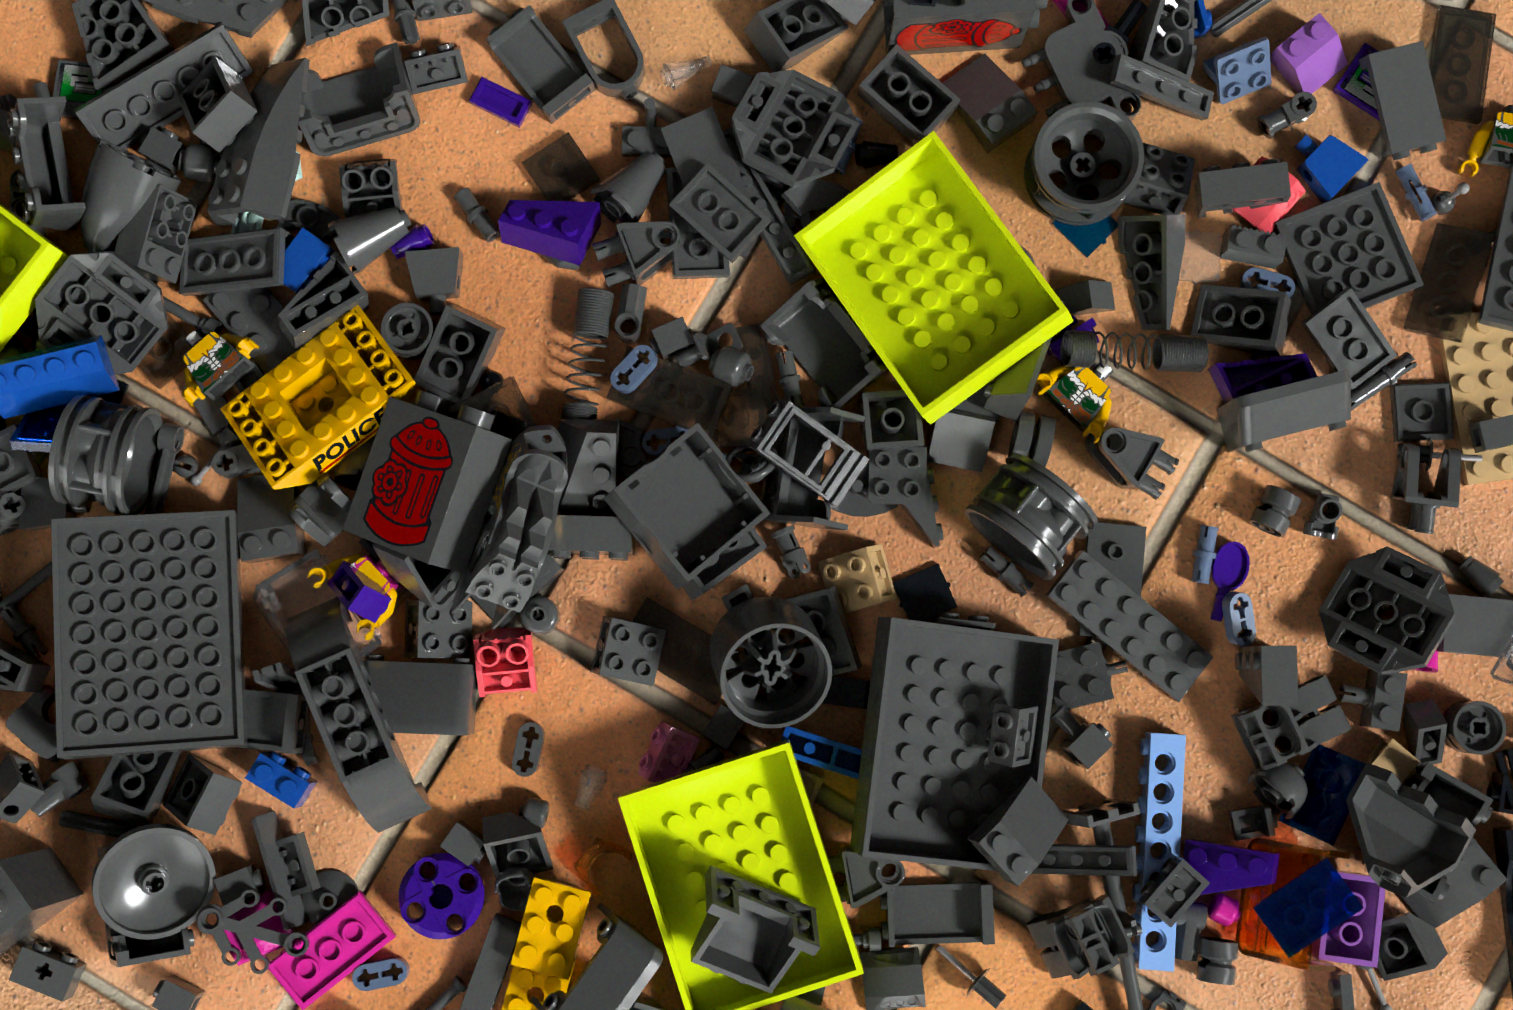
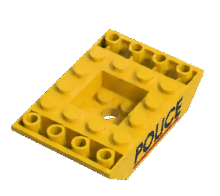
(283, 411)

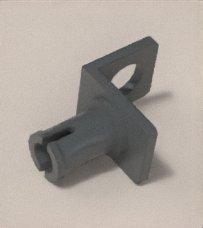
(706, 345)

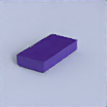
(500, 102)

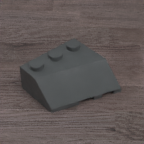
(332, 17)
(592, 464)

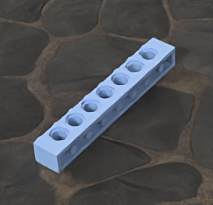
(1161, 954)

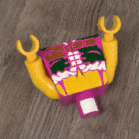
(372, 569)

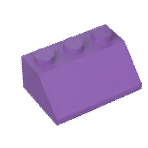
(1358, 937)

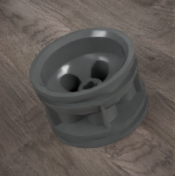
(1120, 147)
(104, 454)
(1030, 515)

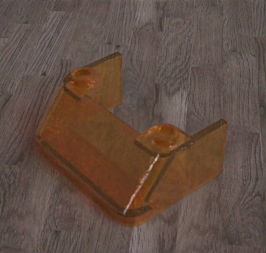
(1251, 933)

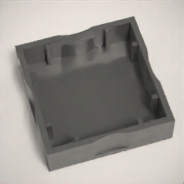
(686, 506)

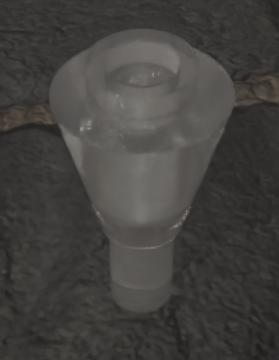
(677, 73)

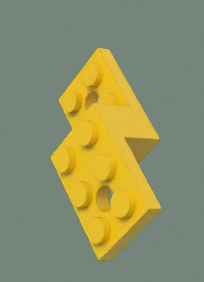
(546, 947)

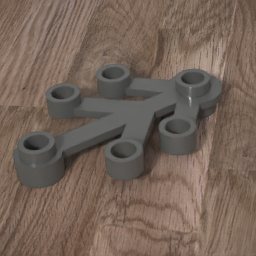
(248, 929)

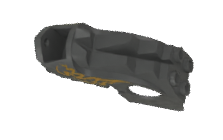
(520, 523)

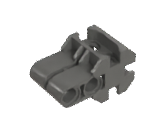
(1299, 735)
(1078, 940)

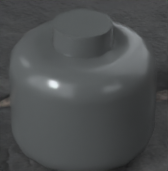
(535, 811)

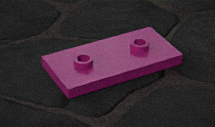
(335, 950)

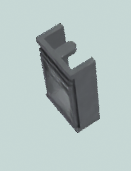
(841, 473)

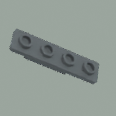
(287, 867)

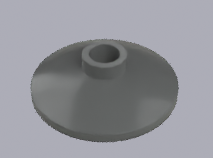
(332, 883)

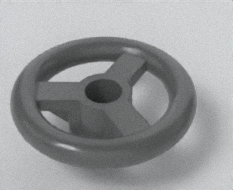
(752, 465)

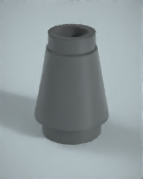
(1482, 577)

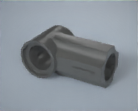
(631, 311)
(62, 786)
(1189, 931)

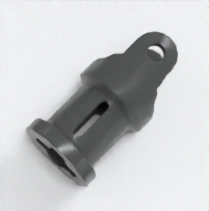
(792, 554)

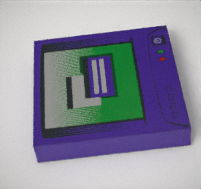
(1356, 84)

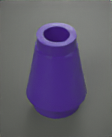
(417, 239)

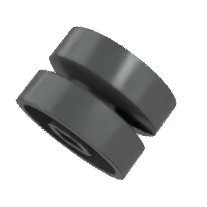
(403, 318)
(1033, 438)
(1474, 727)

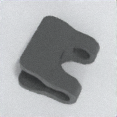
(33, 726)

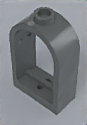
(591, 18)

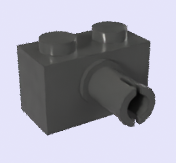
(1380, 699)
(1085, 740)

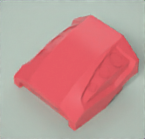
(1265, 217)
(504, 661)

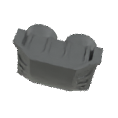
(369, 186)
(892, 978)

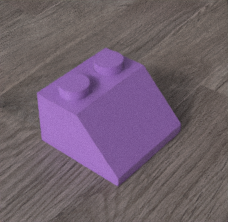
(1310, 56)

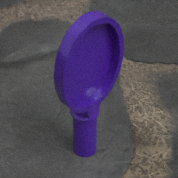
(1228, 573)

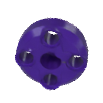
(441, 896)

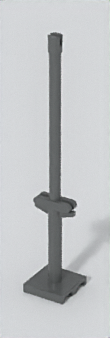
(1099, 819)

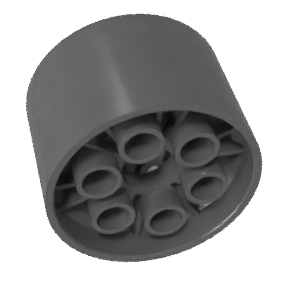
(757, 625)

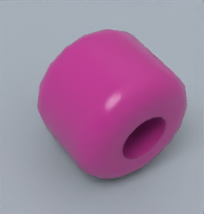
(1224, 909)

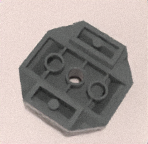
(798, 103)
(90, 279)
(1381, 584)

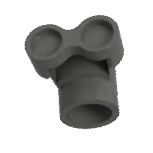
(1324, 523)

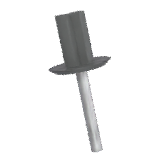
(1427, 454)
(980, 984)

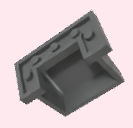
(752, 931)

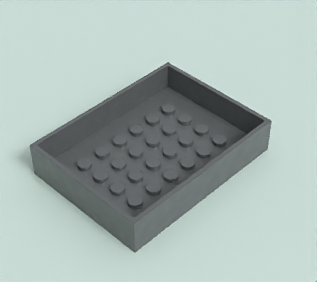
(148, 634)
(929, 737)

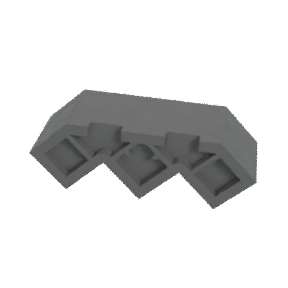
(1404, 832)

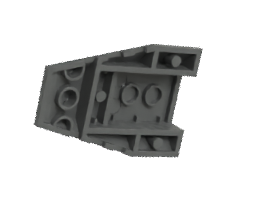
(262, 161)

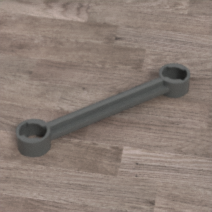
(169, 444)

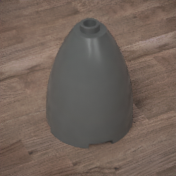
(115, 192)

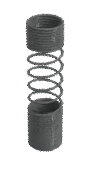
(591, 322)
(1169, 352)

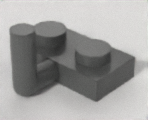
(640, 139)

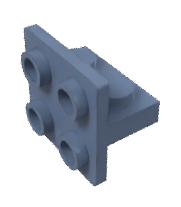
(1240, 70)

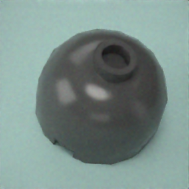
(1280, 788)

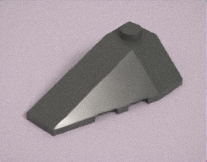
(1167, 37)
(1154, 260)

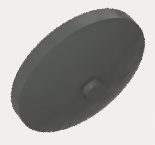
(153, 881)

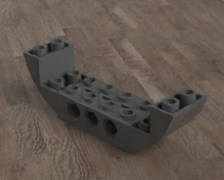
(352, 717)

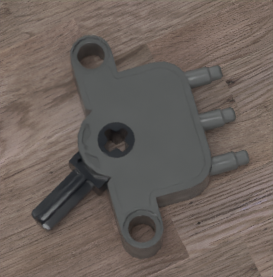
(1074, 62)

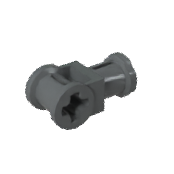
(1287, 114)
(9, 513)

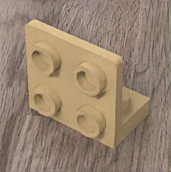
(859, 577)

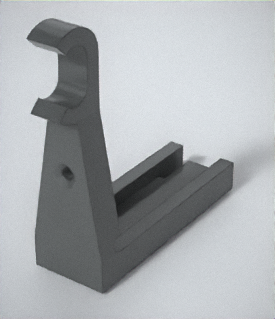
(283, 679)

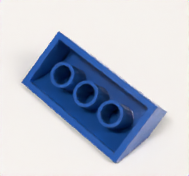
(55, 376)

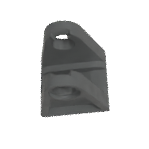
(643, 250)
(1130, 457)
(1445, 491)
(321, 509)
(863, 876)

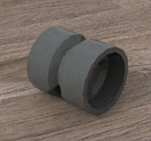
(1275, 511)
(1217, 960)

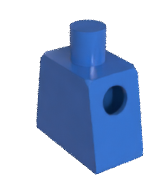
(1328, 165)

